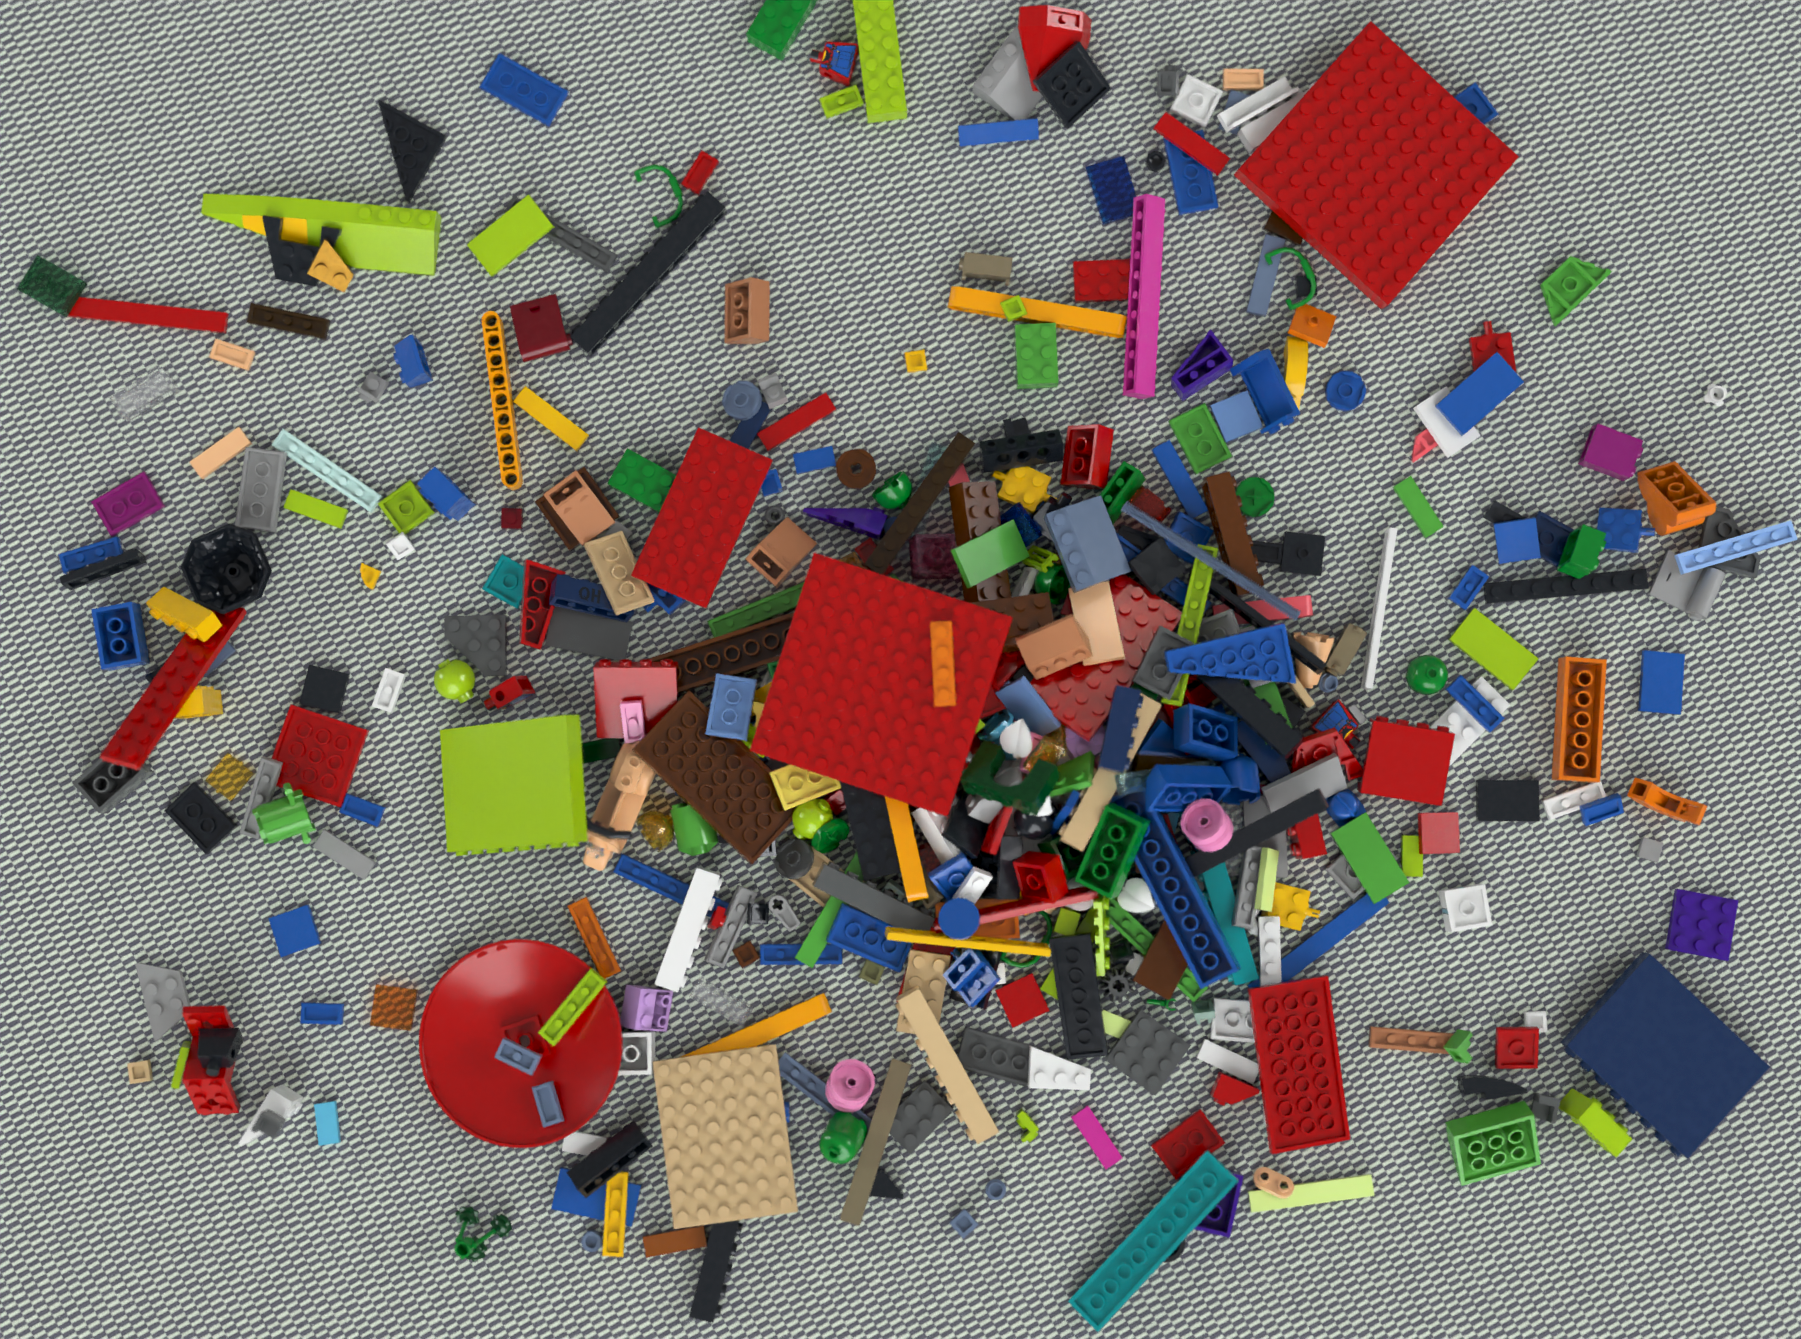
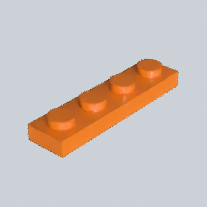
(943, 663)

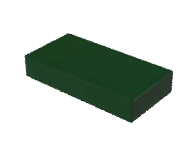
(600, 749)

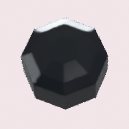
(1155, 161)

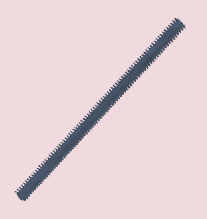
(1211, 561)

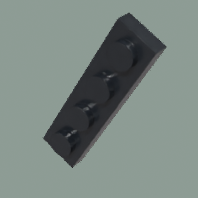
(103, 569)

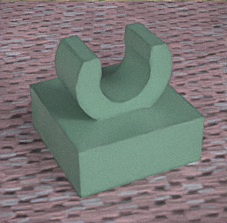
(1203, 1010)

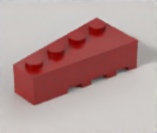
(535, 603)

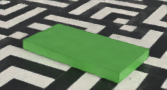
(990, 553)
(1369, 858)

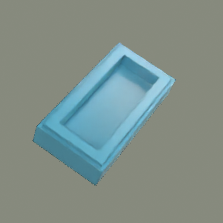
(327, 1123)

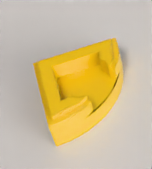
(369, 575)

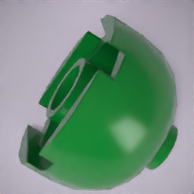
(894, 491)
(1054, 582)
(1427, 674)

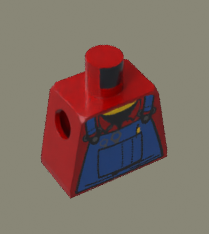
(836, 61)
(509, 693)
(1337, 716)

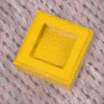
(915, 361)

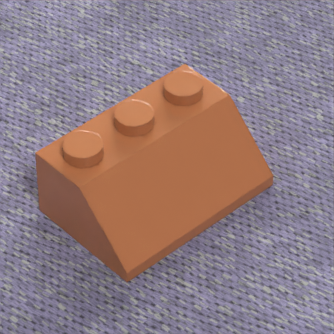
(747, 311)
(1054, 646)

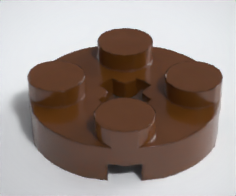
(867, 467)

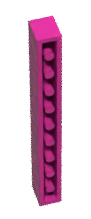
(1144, 296)

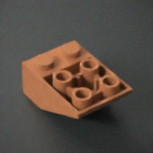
(579, 508)
(781, 552)

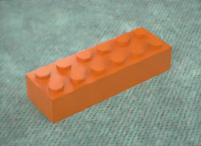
(1579, 719)

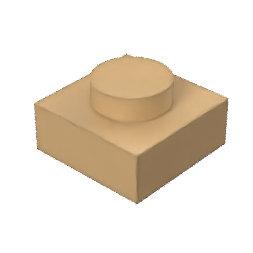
(140, 1071)

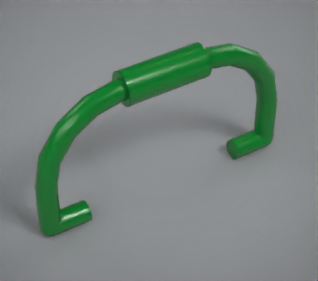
(675, 187)
(1307, 269)
(1045, 939)

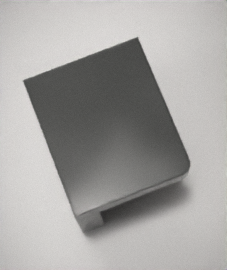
(1545, 1107)
(269, 1123)

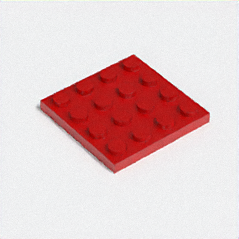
(318, 754)

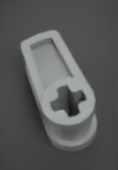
(786, 914)

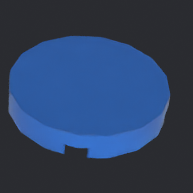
(1345, 391)
(959, 918)

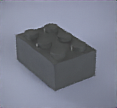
(109, 783)

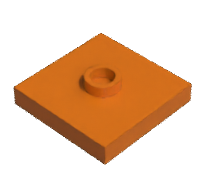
(1312, 325)

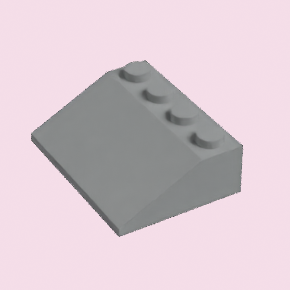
(1007, 82)

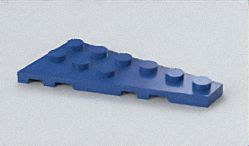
(1244, 655)

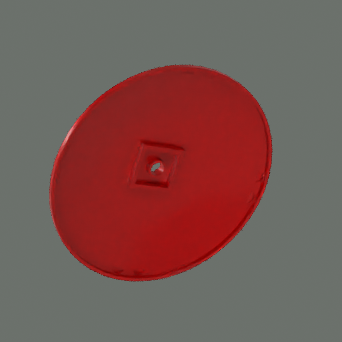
(524, 987)

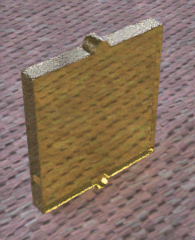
(229, 777)

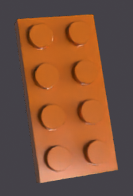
(1003, 929)

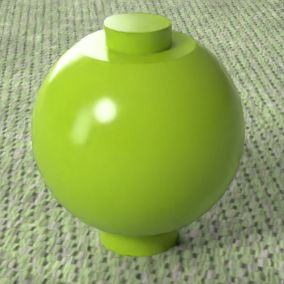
(454, 680)
(810, 817)

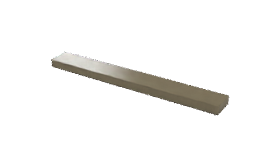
(875, 1142)

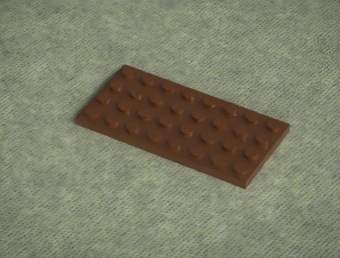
(716, 778)

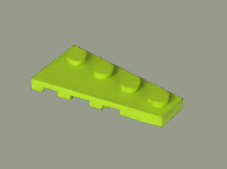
(1103, 942)

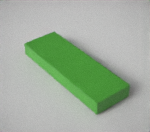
(1418, 507)

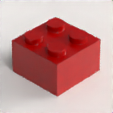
(1307, 839)
(1041, 876)

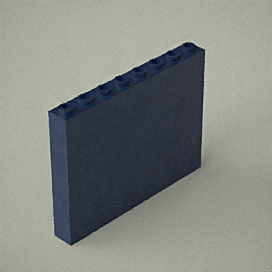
(1664, 1055)

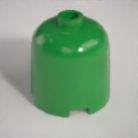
(842, 1138)

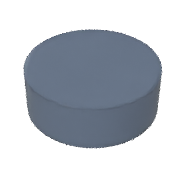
(592, 1240)

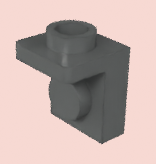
(1168, 81)

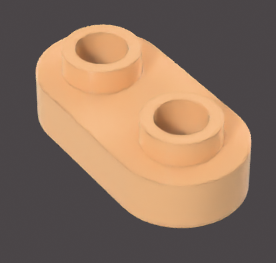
(1272, 1184)

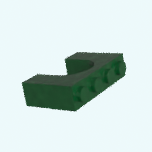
(1026, 796)

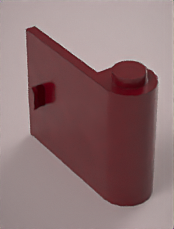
(540, 328)

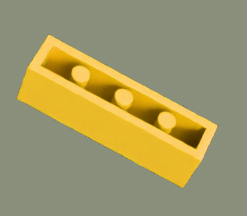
(183, 614)

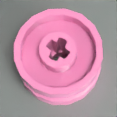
(1207, 825)
(849, 1085)

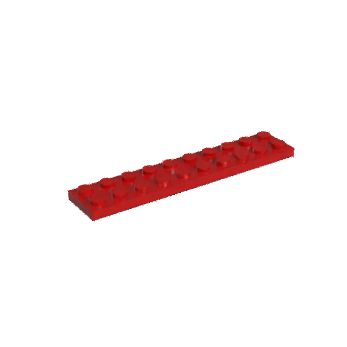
(168, 694)

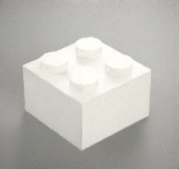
(638, 1053)

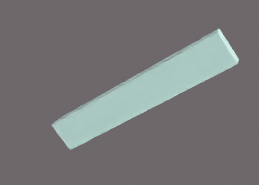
(327, 470)

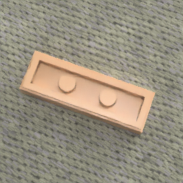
(220, 453)

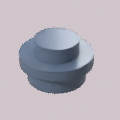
(1327, 682)
(995, 1189)

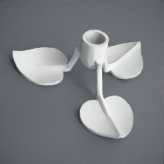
(1017, 740)
(1134, 898)

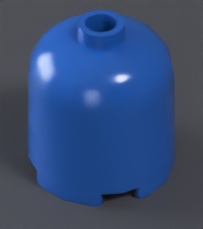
(1244, 777)

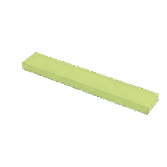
(1314, 1193)

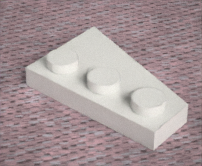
(1053, 1072)

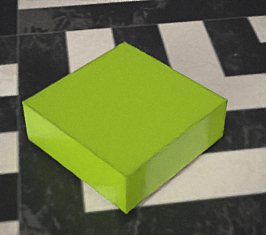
(1013, 308)

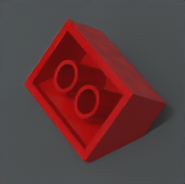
(1087, 456)

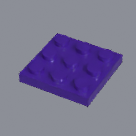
(1701, 924)

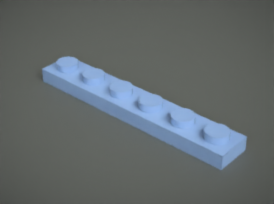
(1735, 547)

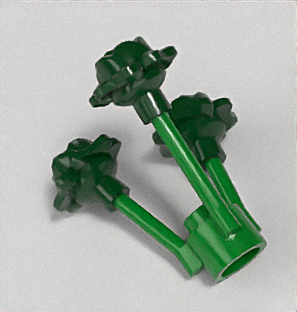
(473, 1247)

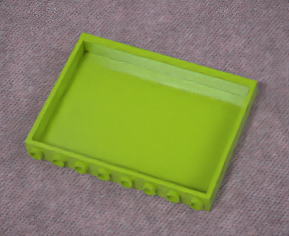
(514, 785)

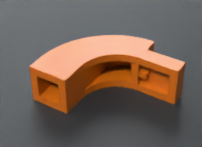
(1666, 803)

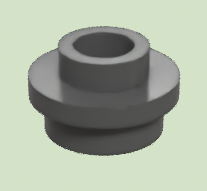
(774, 509)

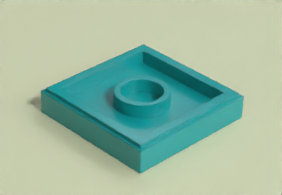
(506, 581)

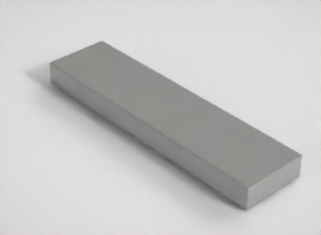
(261, 793)
(1244, 905)
(727, 934)

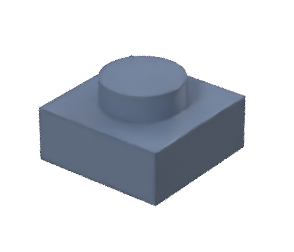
(963, 1223)

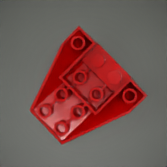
(1049, 32)

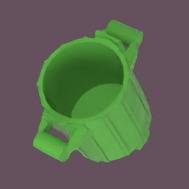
(284, 817)

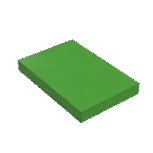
(1200, 438)

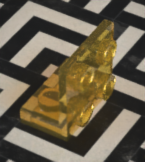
(1048, 749)

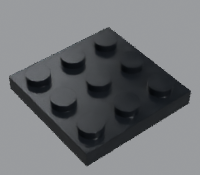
(1072, 84)

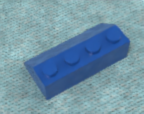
(1177, 786)

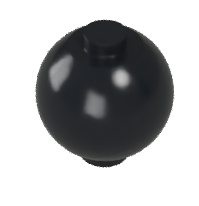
(1034, 826)

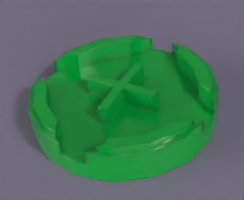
(1256, 496)
(829, 835)

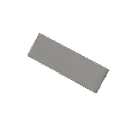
(344, 854)

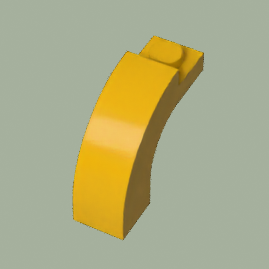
(1295, 366)

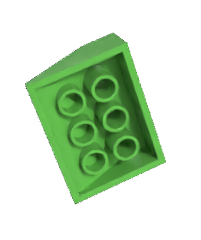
(1493, 1142)

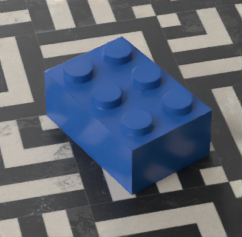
(445, 494)
(120, 636)
(1205, 733)

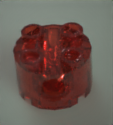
(1150, 504)

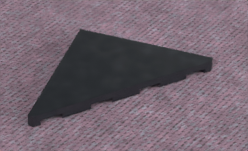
(412, 146)

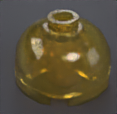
(657, 829)

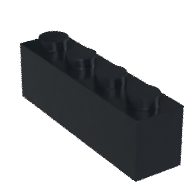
(609, 1159)

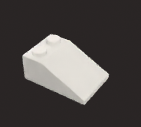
(279, 1100)

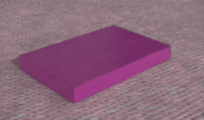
(128, 504)

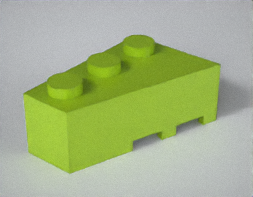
(1596, 1122)

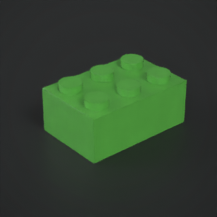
(1036, 356)

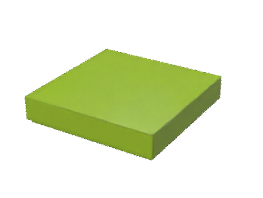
(406, 507)
(180, 1065)

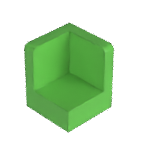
(1458, 1046)

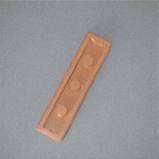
(1408, 1039)

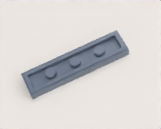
(1264, 277)

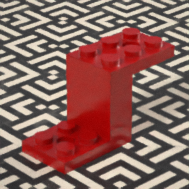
(208, 1092)

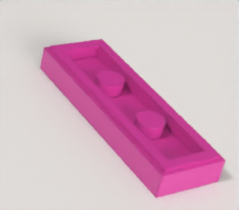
(1096, 1137)

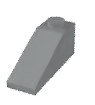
(986, 810)

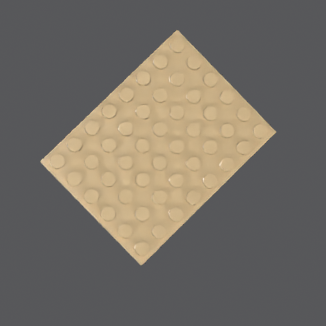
(725, 1136)

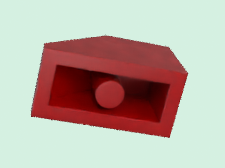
(1231, 1090)

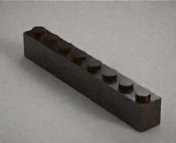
(920, 504)

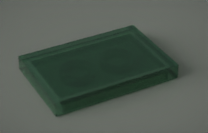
(52, 286)

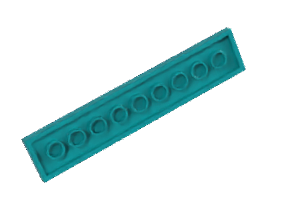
(1153, 1240)

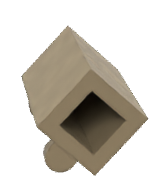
(986, 267)
(1344, 649)

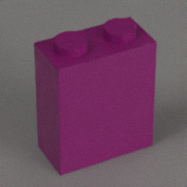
(1611, 452)

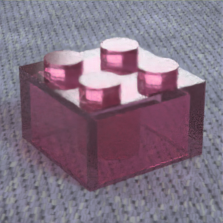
(932, 556)

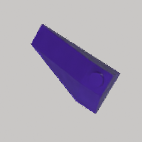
(859, 520)

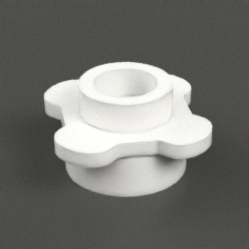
(1721, 394)

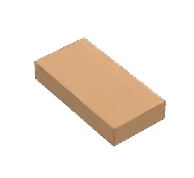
(1243, 79)
(232, 354)

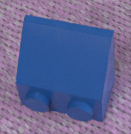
(412, 362)

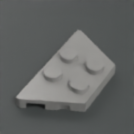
(163, 996)

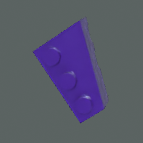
(1202, 367)

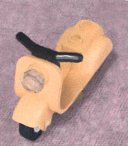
(617, 807)

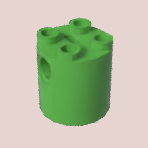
(692, 832)

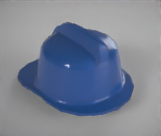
(1344, 807)

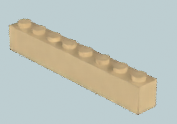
(1094, 798)
(947, 1064)

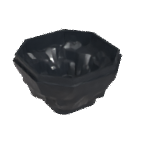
(211, 565)

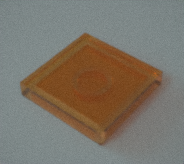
(393, 1007)

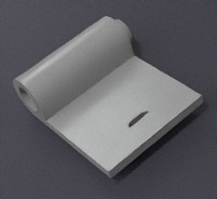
(1688, 592)

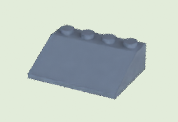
(1087, 543)

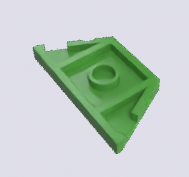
(1570, 286)

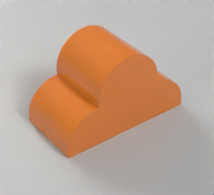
(1673, 498)

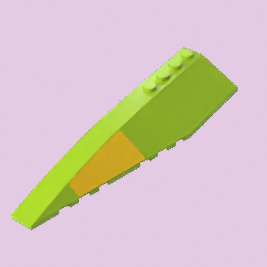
(370, 236)

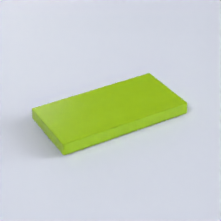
(510, 235)
(1493, 649)

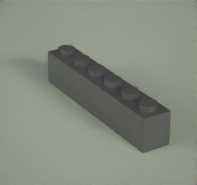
(871, 900)

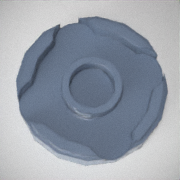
(742, 400)

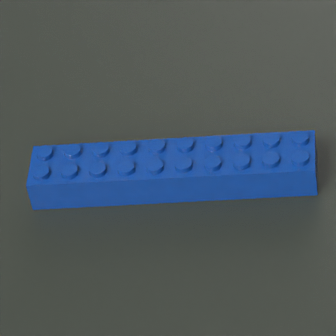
(1180, 897)

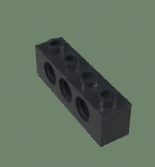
(1021, 451)

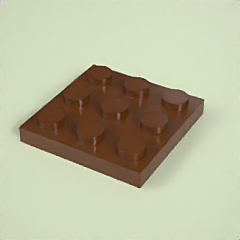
(558, 524)

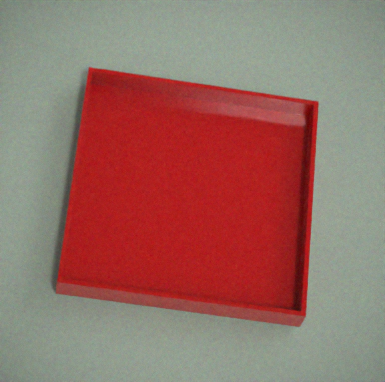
(1376, 165)
(860, 685)

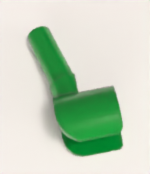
(1162, 1003)

